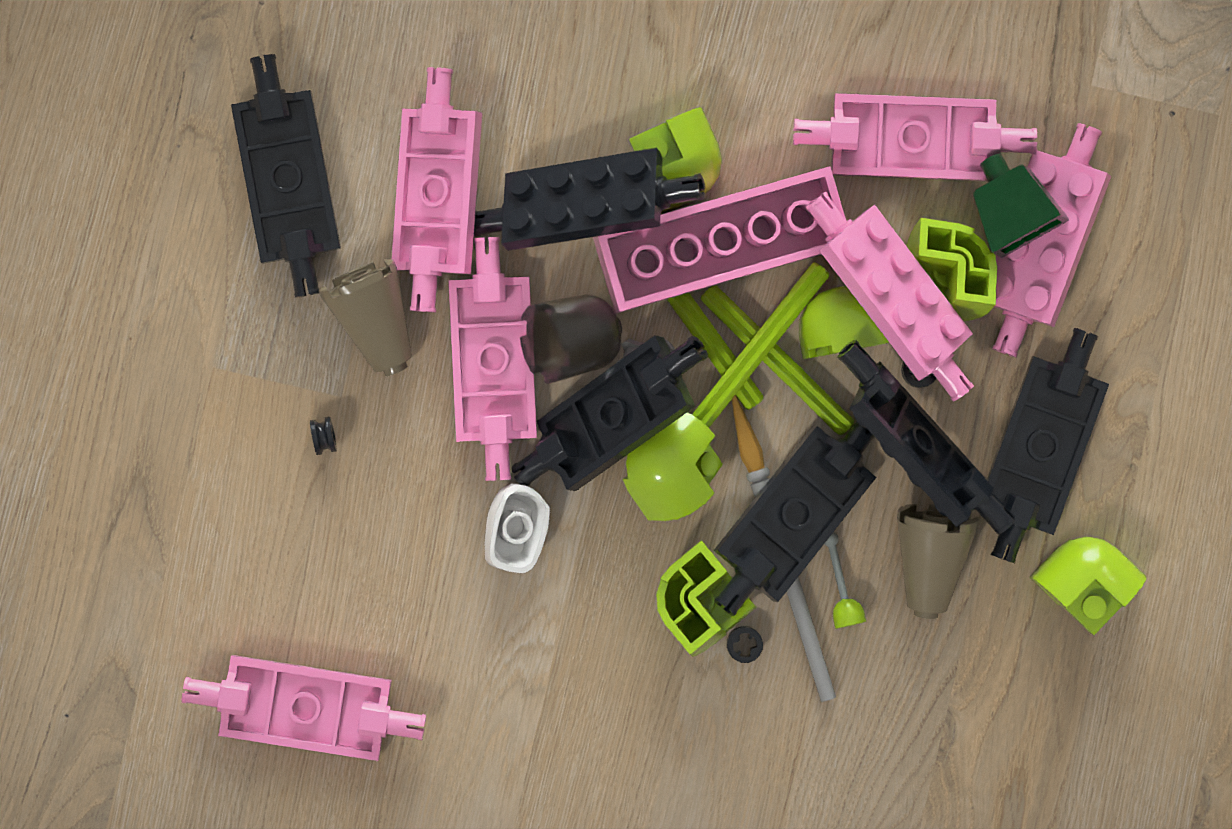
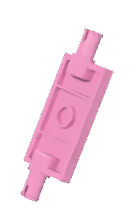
(913, 136)
(436, 190)
(1038, 275)
(895, 292)
(489, 370)
(304, 707)

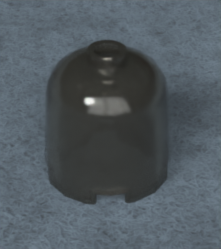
(570, 336)

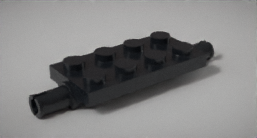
(285, 176)
(585, 199)
(613, 414)
(1045, 442)
(920, 444)
(794, 515)

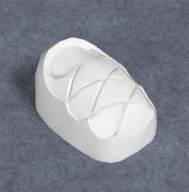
(516, 528)

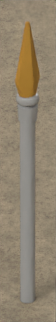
(752, 457)

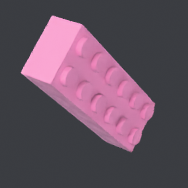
(716, 241)

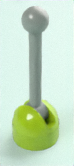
(847, 610)

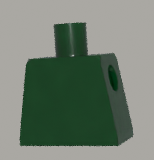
(1014, 206)

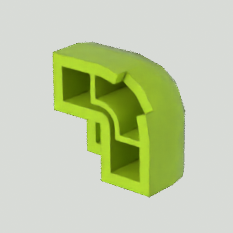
(686, 149)
(957, 265)
(833, 322)
(673, 470)
(1089, 580)
(688, 601)

